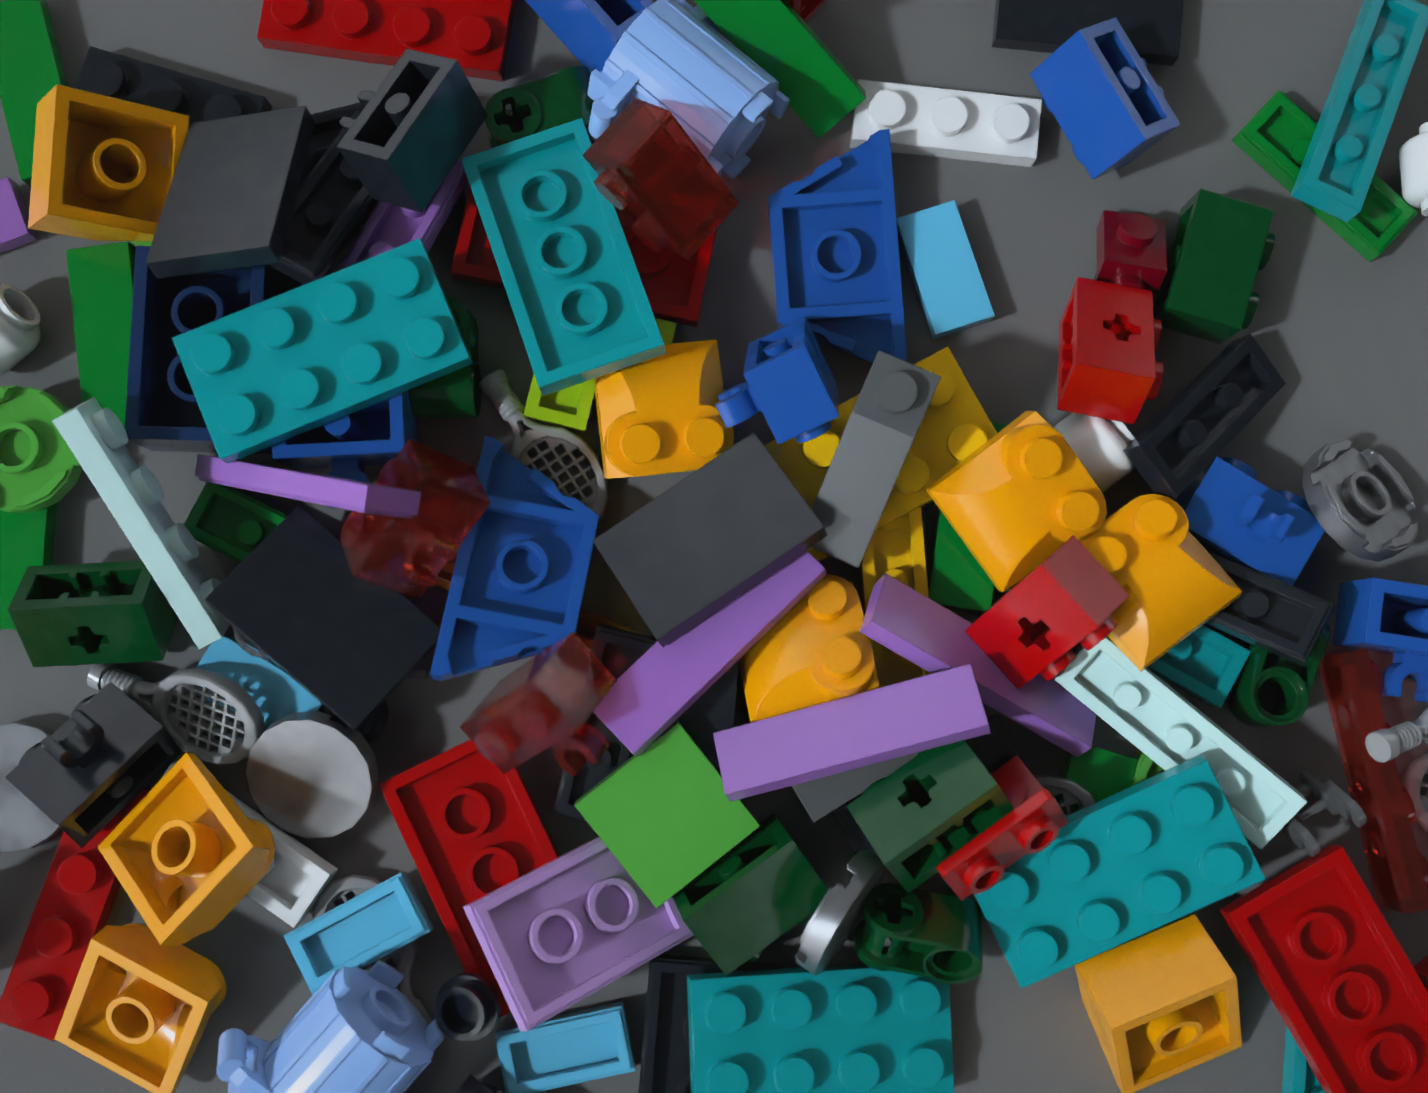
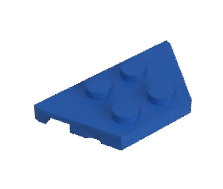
(841, 253)
(515, 571)

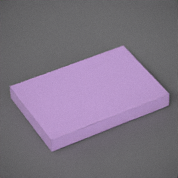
(569, 931)

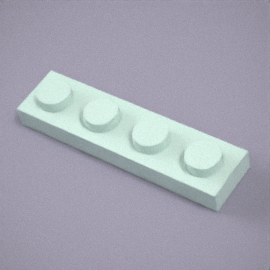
(135, 502)
(1175, 731)

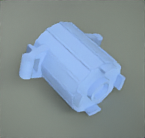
(686, 66)
(345, 1039)

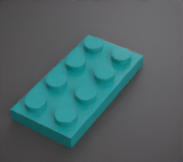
(562, 258)
(322, 351)
(1120, 872)
(819, 1032)

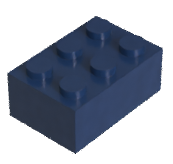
(159, 397)

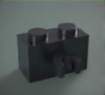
(412, 129)
(94, 763)

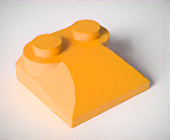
(662, 413)
(1019, 499)
(1164, 571)
(810, 654)
(187, 853)
(141, 1006)

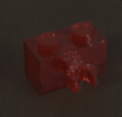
(660, 179)
(408, 551)
(543, 708)

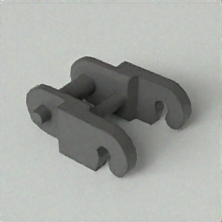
(1327, 796)

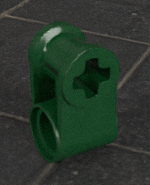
(540, 105)
(457, 392)
(1289, 680)
(927, 931)

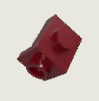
(1131, 250)

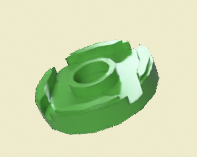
(34, 457)

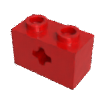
(1108, 351)
(1048, 614)

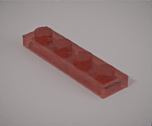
(1394, 862)

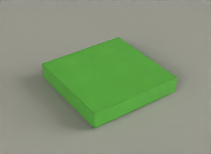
(666, 815)

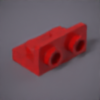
(1024, 830)

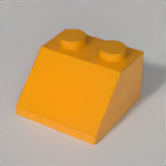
(102, 165)
(1161, 1003)

